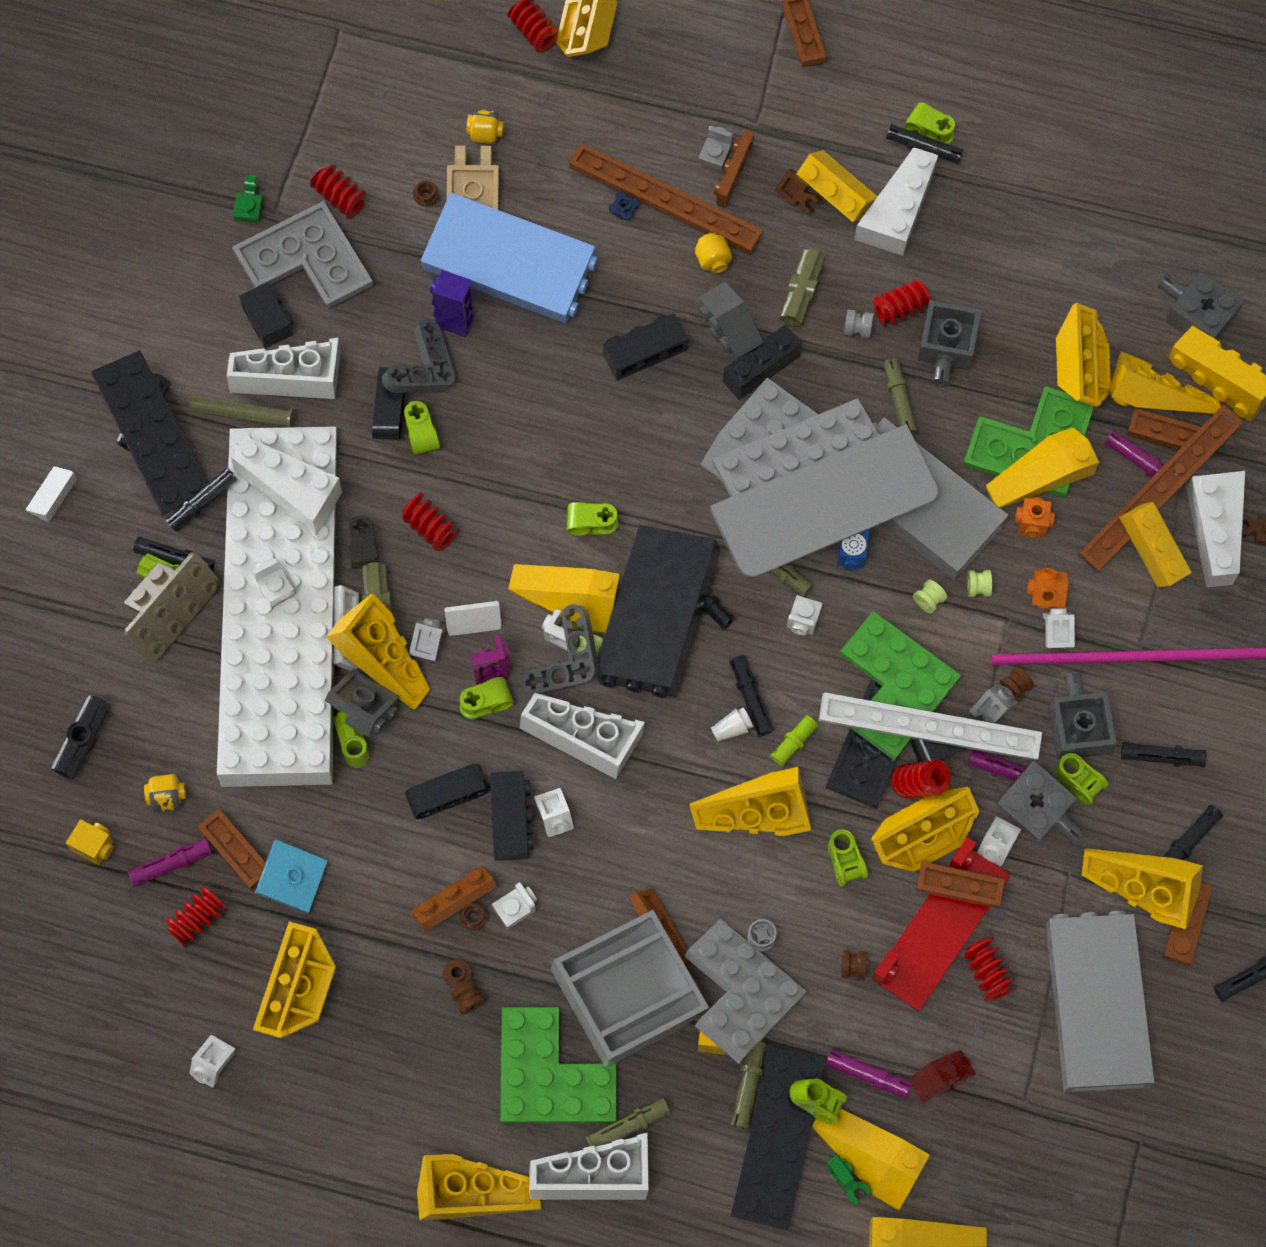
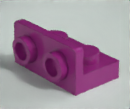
(491, 664)

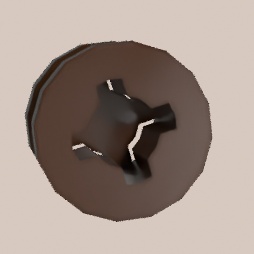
(1018, 682)
(853, 965)
(468, 997)

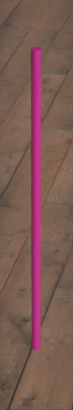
(1128, 656)

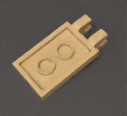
(474, 181)

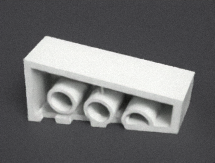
(896, 209)
(287, 371)
(290, 483)
(1217, 521)
(583, 733)
(593, 1173)

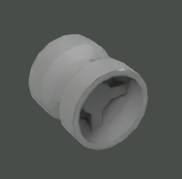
(858, 324)
(765, 931)

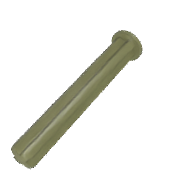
(242, 411)

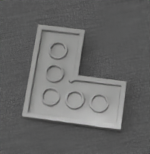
(308, 243)
(755, 989)

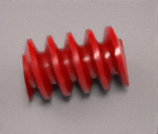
(533, 24)
(338, 191)
(901, 300)
(428, 523)
(921, 779)
(195, 916)
(989, 970)

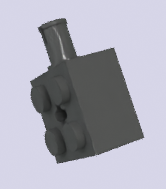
(1201, 304)
(729, 320)
(949, 338)
(1088, 709)
(1054, 801)

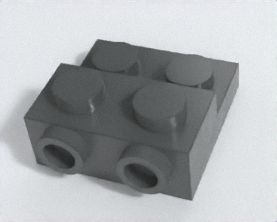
(364, 702)

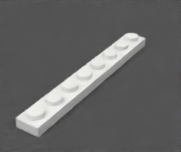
(930, 726)

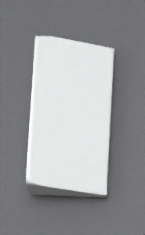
(52, 493)
(473, 618)

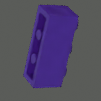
(453, 303)

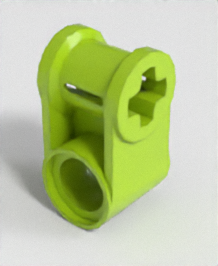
(931, 123)
(420, 431)
(588, 519)
(489, 698)
(1081, 779)
(846, 863)
(822, 1100)

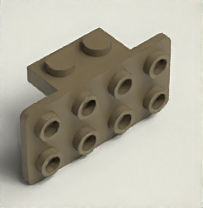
(168, 603)

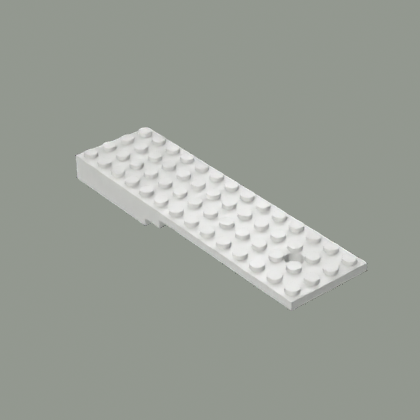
(277, 656)

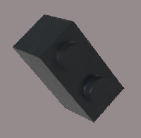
(266, 315)

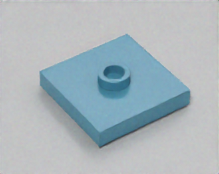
(291, 876)

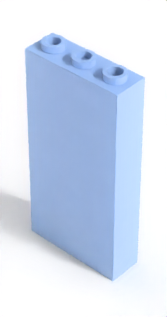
(510, 257)

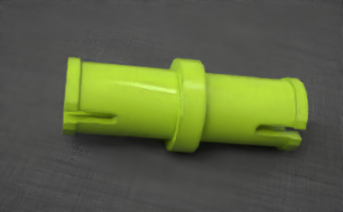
(794, 740)

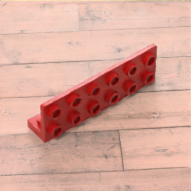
(934, 936)

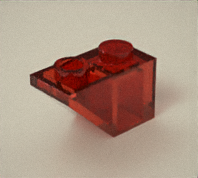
(941, 1076)

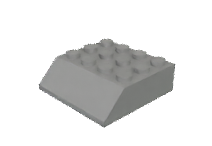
(761, 415)
(629, 988)

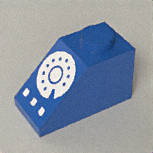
(853, 551)

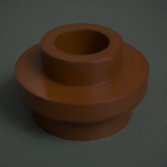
(425, 187)
(473, 908)
(456, 982)

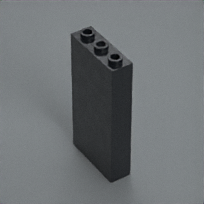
(657, 611)

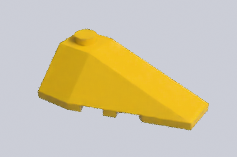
(1144, 388)
(1049, 465)
(374, 645)
(762, 804)
(1154, 883)
(462, 1188)
(916, 1233)

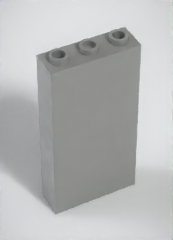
(954, 525)
(1099, 1002)

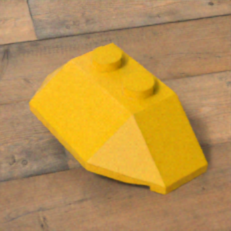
(585, 26)
(1083, 356)
(926, 829)
(296, 984)

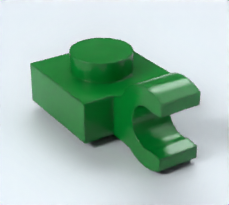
(248, 205)
(842, 1173)

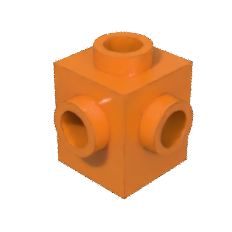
(1034, 517)
(1048, 588)

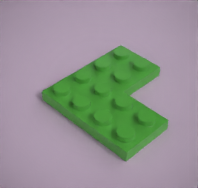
(999, 445)
(904, 670)
(538, 1086)

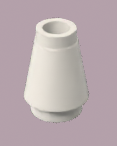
(732, 725)

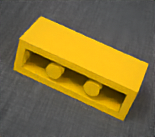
(837, 185)
(1155, 544)

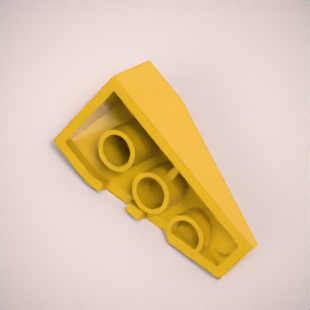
(563, 586)
(876, 1156)

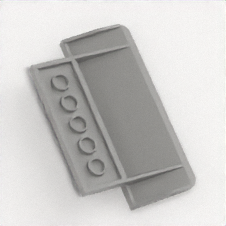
(816, 487)

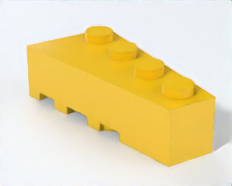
(1221, 372)

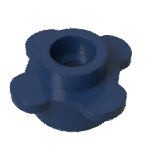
(620, 212)

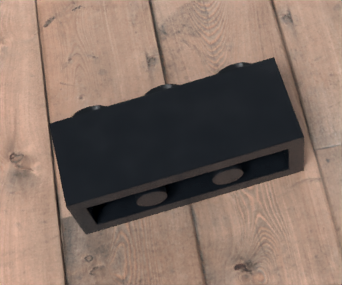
(645, 346)
(762, 362)
(510, 815)

